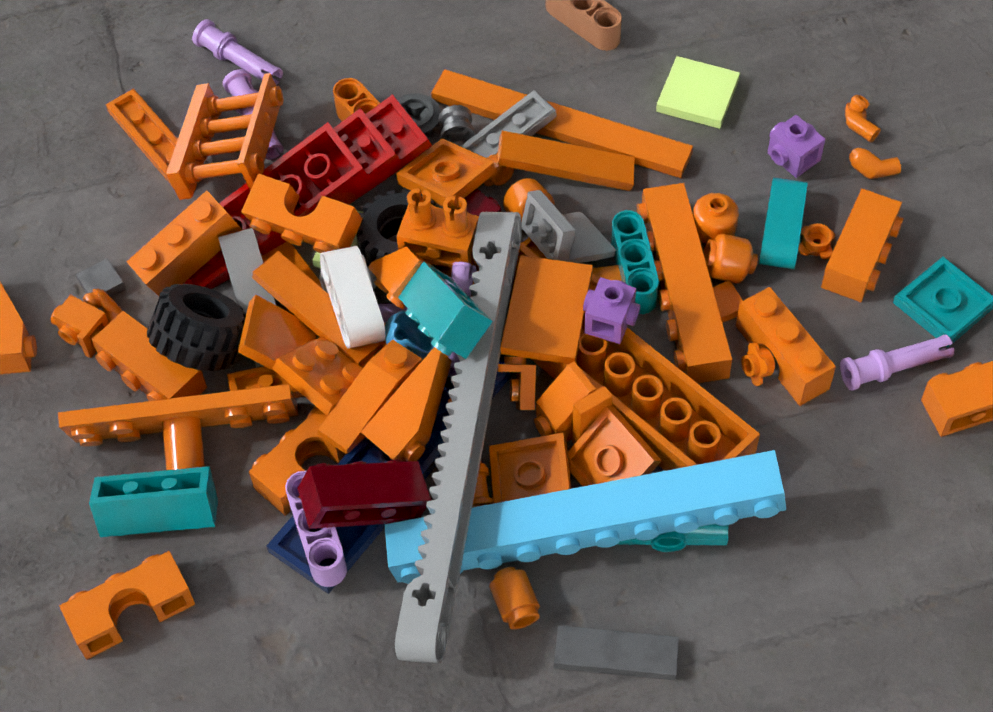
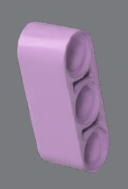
(318, 544)

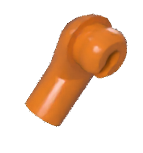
(872, 166)

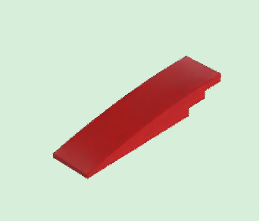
(332, 164)

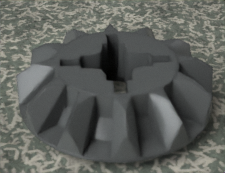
(421, 105)

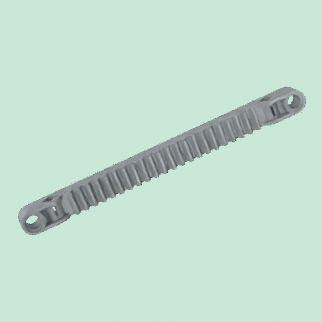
(431, 597)

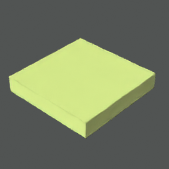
(698, 92)

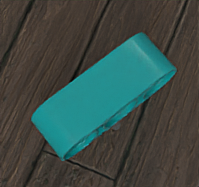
(783, 223)
(636, 248)

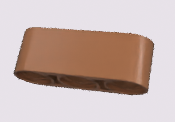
(590, 19)

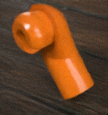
(857, 118)
(103, 302)

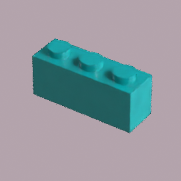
(444, 311)
(154, 501)

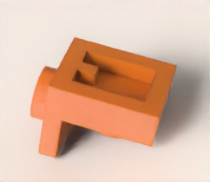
(523, 388)

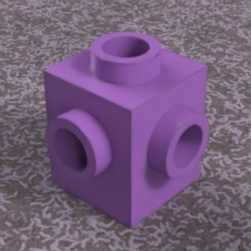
(795, 145)
(610, 310)

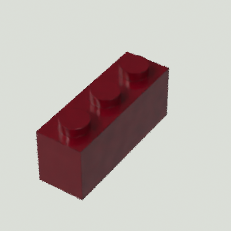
(363, 493)

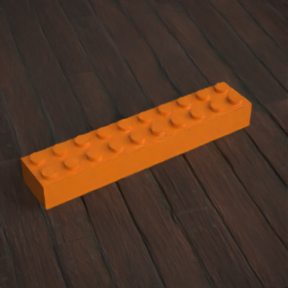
(657, 398)

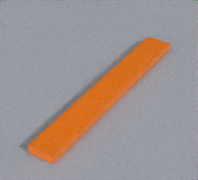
(569, 125)

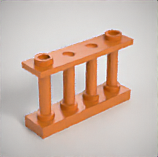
(203, 123)

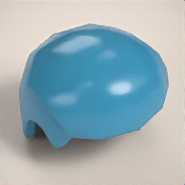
(406, 333)

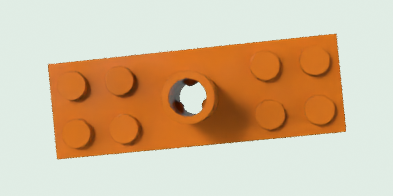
(180, 420)

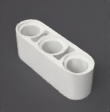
(352, 297)

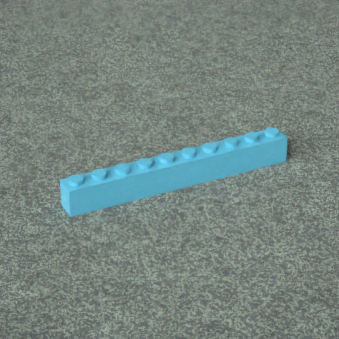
(604, 514)

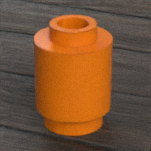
(515, 598)

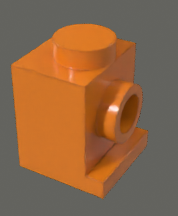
(79, 323)

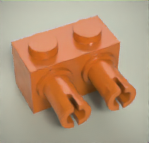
(438, 233)

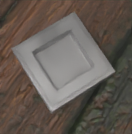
(102, 277)

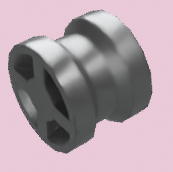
(456, 124)

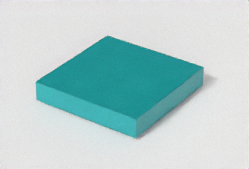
(944, 300)

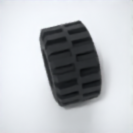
(380, 223)
(196, 327)

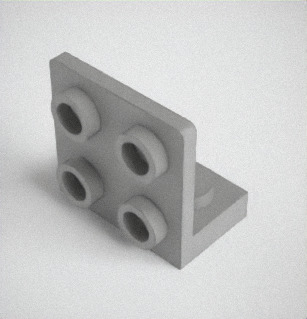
(563, 236)

